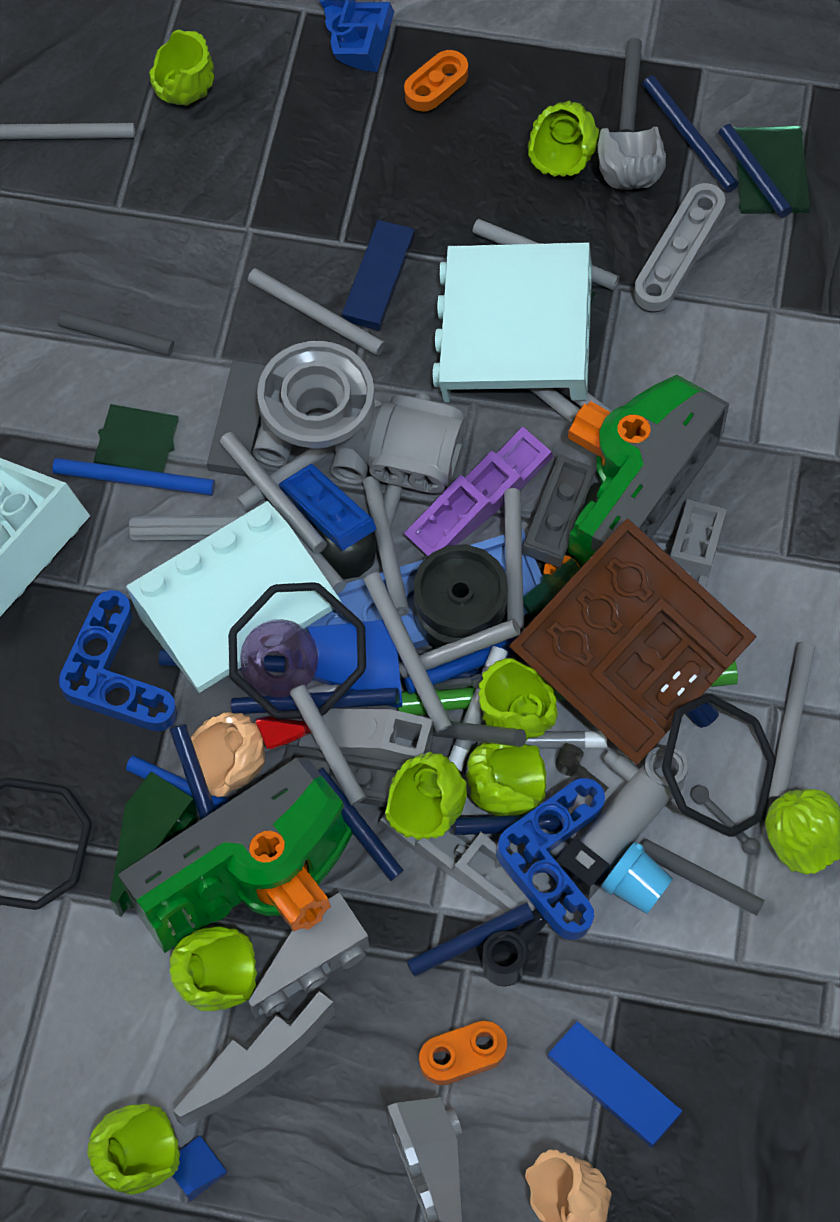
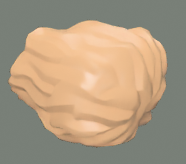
(229, 752)
(567, 1189)

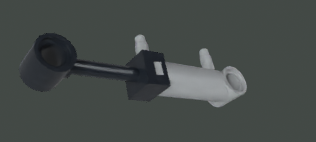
(596, 852)

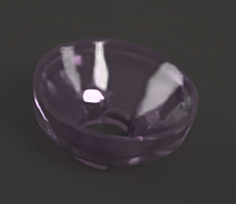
(285, 638)

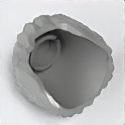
(631, 158)

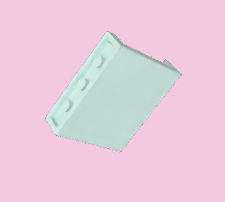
(514, 318)

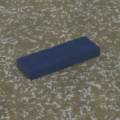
(378, 275)

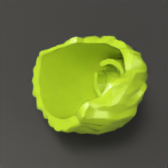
(182, 69)
(563, 139)
(517, 698)
(506, 778)
(426, 796)
(805, 830)
(214, 968)
(134, 1149)

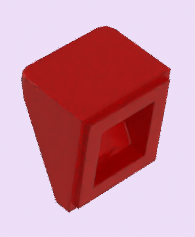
(281, 732)

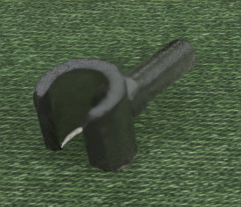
(569, 764)

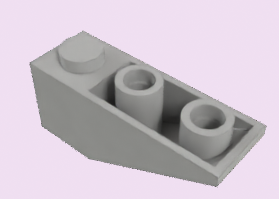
(377, 733)
(310, 957)

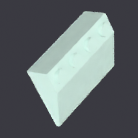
(35, 523)
(212, 585)

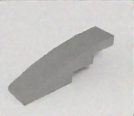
(698, 539)
(473, 864)
(242, 1070)

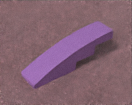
(480, 494)

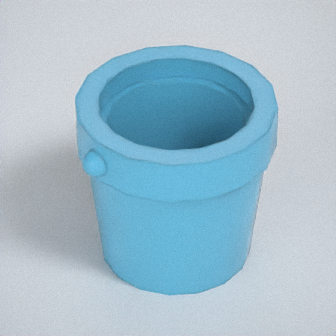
(637, 879)

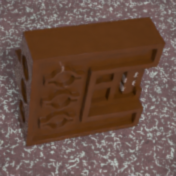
(632, 640)

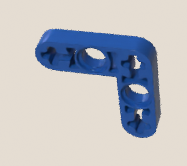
(101, 680)
(539, 845)

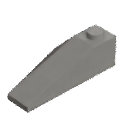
(429, 1152)

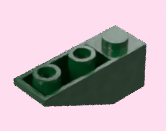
(149, 821)

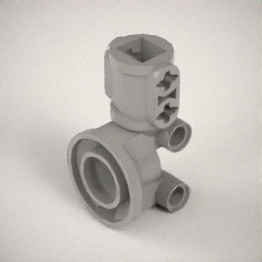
(398, 441)

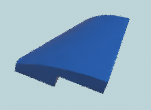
(358, 31)
(339, 656)

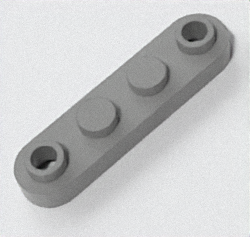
(679, 247)

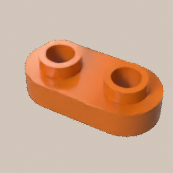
(433, 82)
(464, 1054)

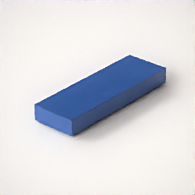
(327, 507)
(614, 1084)

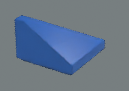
(197, 1168)

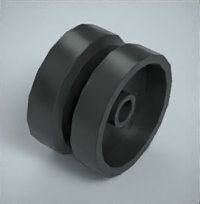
(459, 594)

